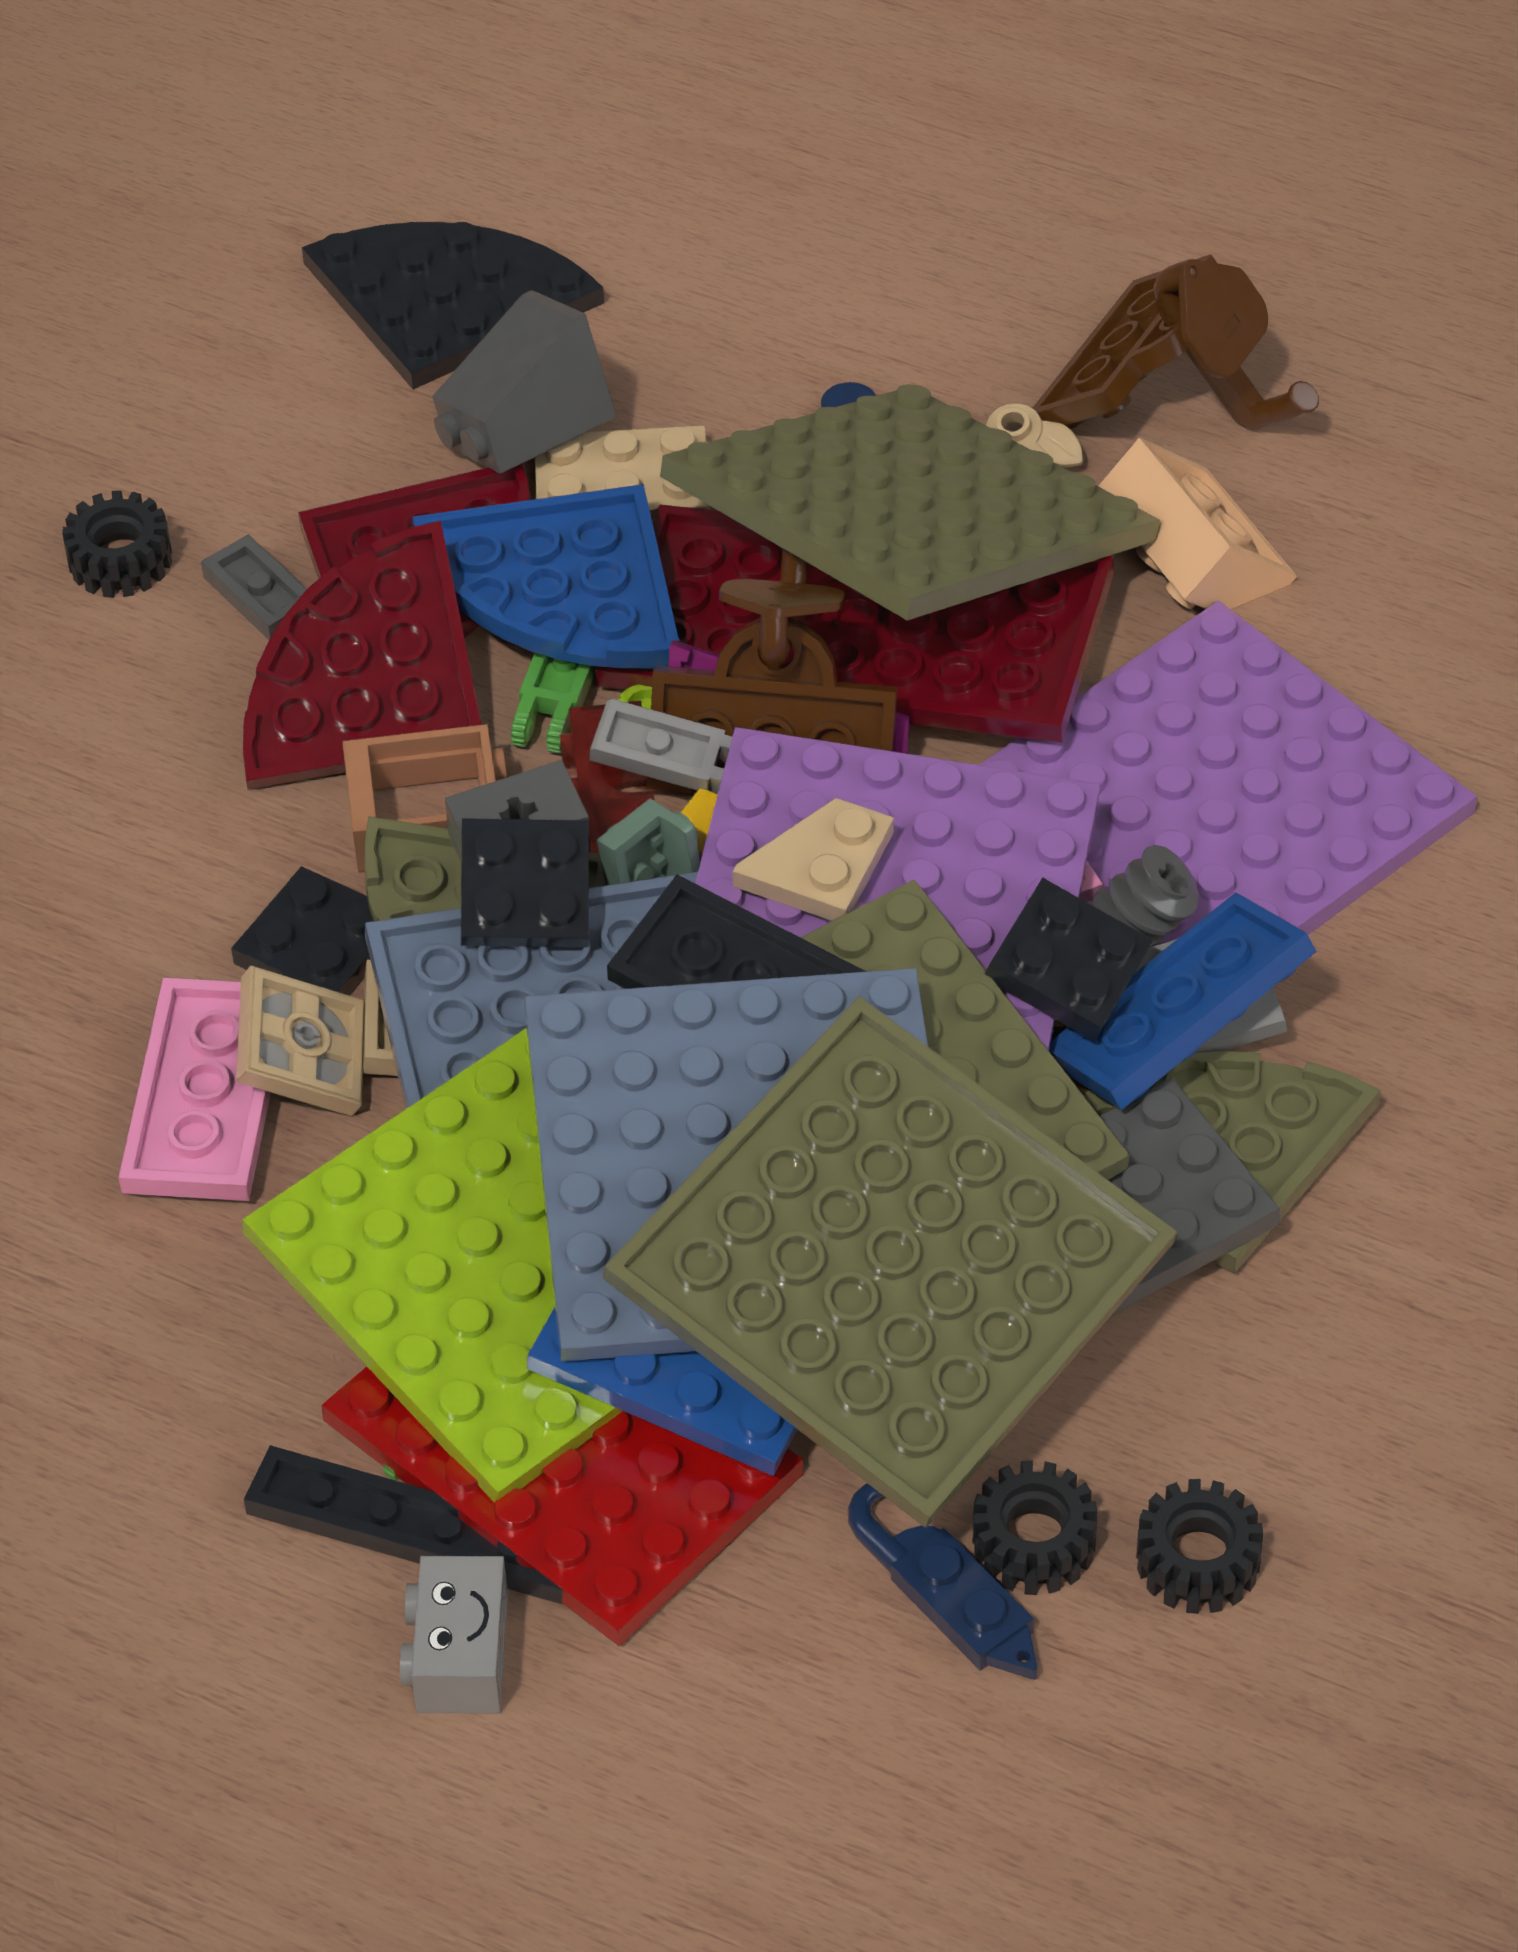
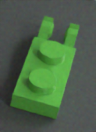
(550, 689)

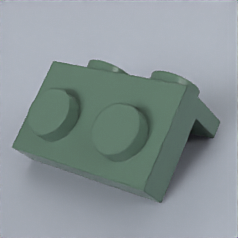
(649, 845)

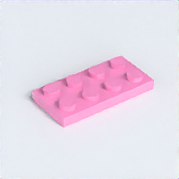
(191, 1120)

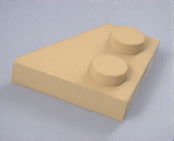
(820, 860)

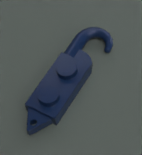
(949, 1589)

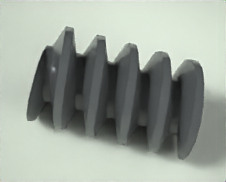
(1151, 894)

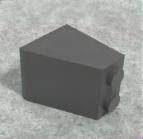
(524, 386)

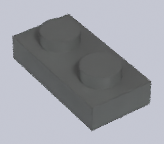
(253, 583)

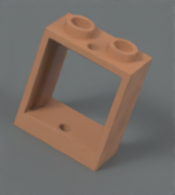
(415, 761)

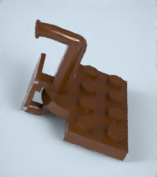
(1188, 308)
(762, 693)

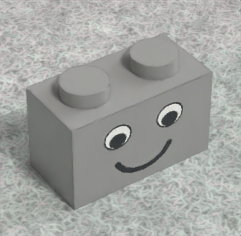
(457, 1634)

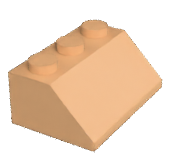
(1202, 534)

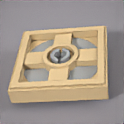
(300, 1041)

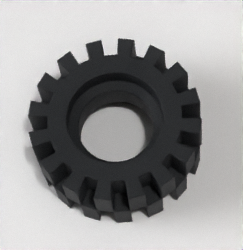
(120, 566)
(1034, 1494)
(1204, 1513)

